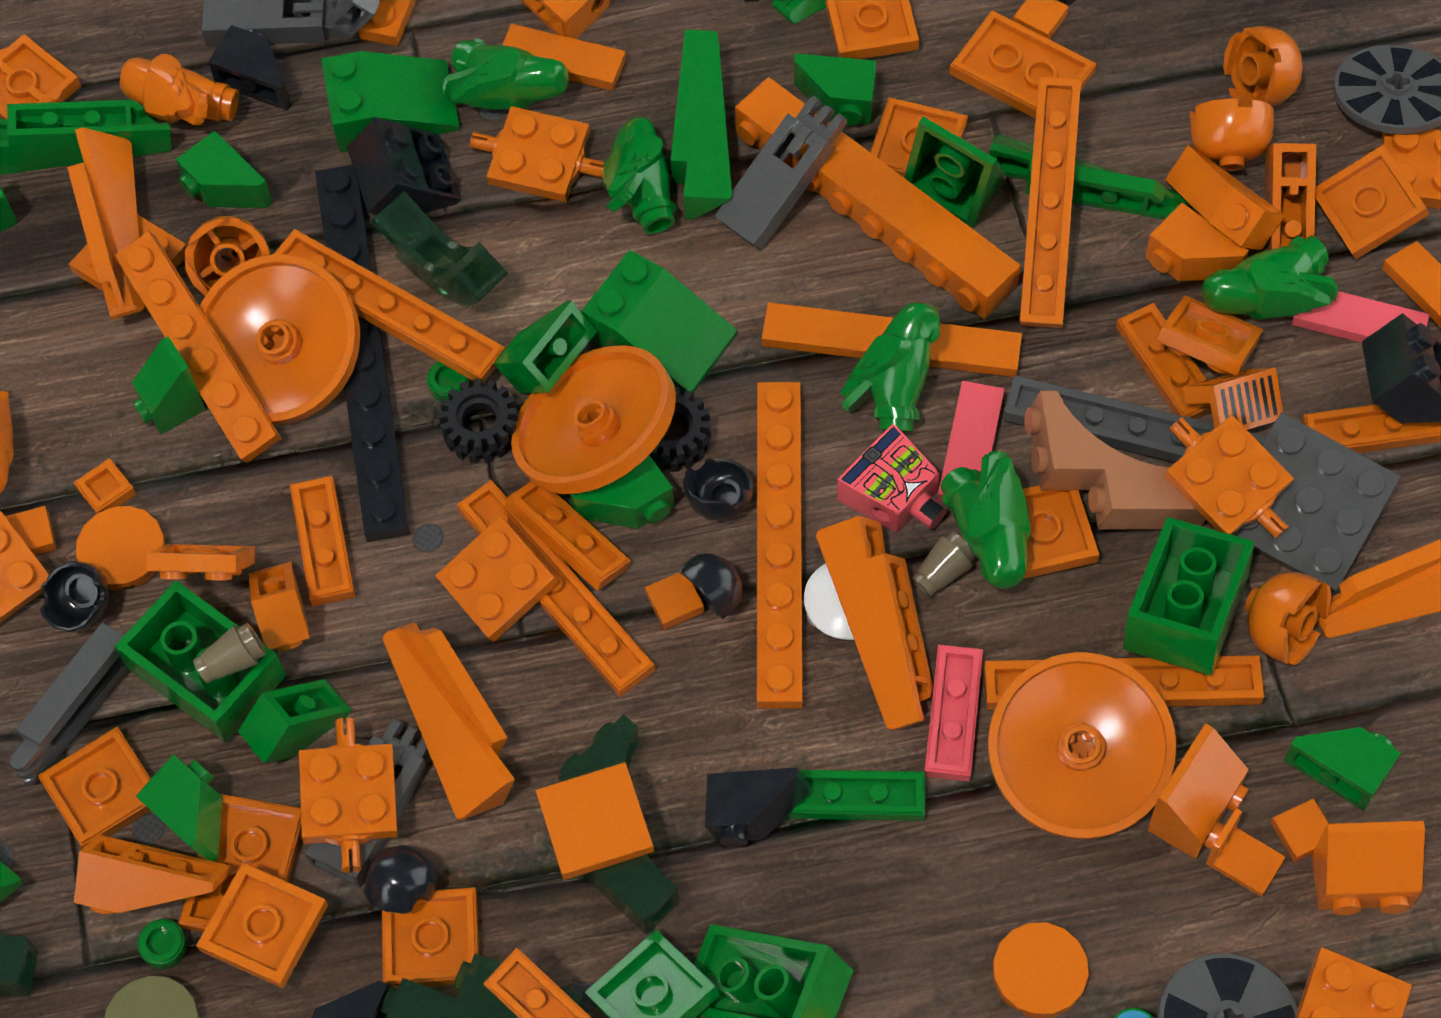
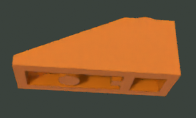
(1291, 190)
(1224, 200)
(133, 876)

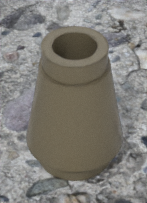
(943, 564)
(230, 654)

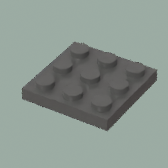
(1326, 506)

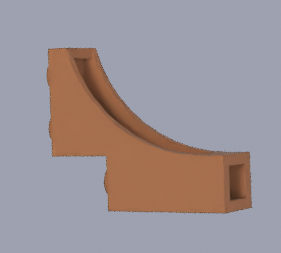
(1121, 488)

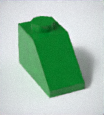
(838, 82)
(221, 176)
(545, 349)
(166, 389)
(629, 501)
(291, 719)
(1345, 762)
(186, 804)

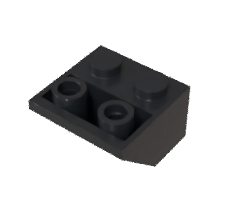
(401, 159)
(1405, 370)

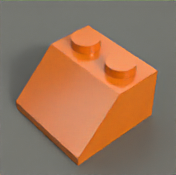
(1200, 794)
(1369, 866)

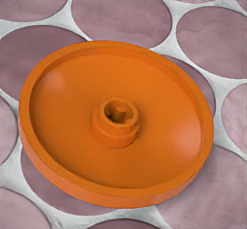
(286, 332)
(594, 420)
(1081, 745)

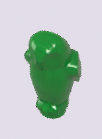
(502, 76)
(639, 176)
(1274, 282)
(895, 368)
(991, 517)

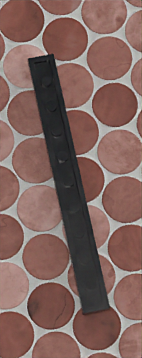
(368, 386)

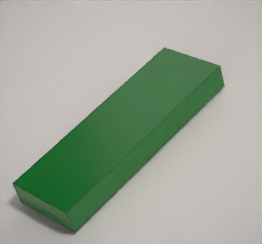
(863, 795)

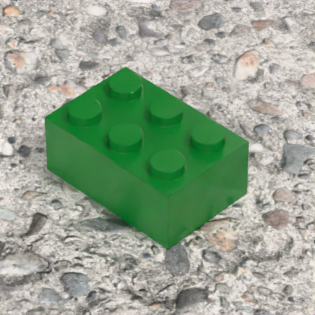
(1188, 595)
(162, 655)

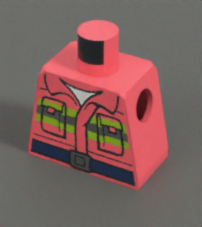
(892, 483)

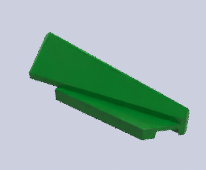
(700, 131)
(45, 135)
(1092, 183)

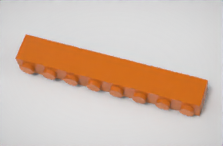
(891, 209)

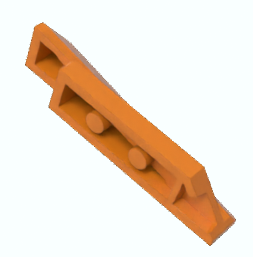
(108, 212)
(1387, 593)
(881, 616)
(452, 719)

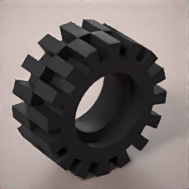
(472, 400)
(694, 442)

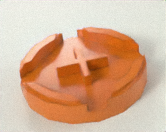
(118, 545)
(1040, 970)

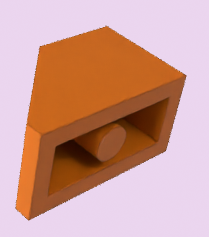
(1191, 247)
(278, 607)

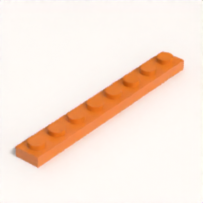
(779, 546)

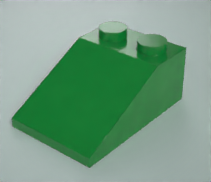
(388, 88)
(953, 172)
(656, 312)
(771, 976)

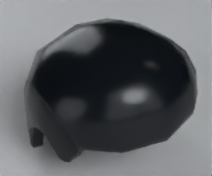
(718, 489)
(714, 581)
(75, 596)
(400, 878)

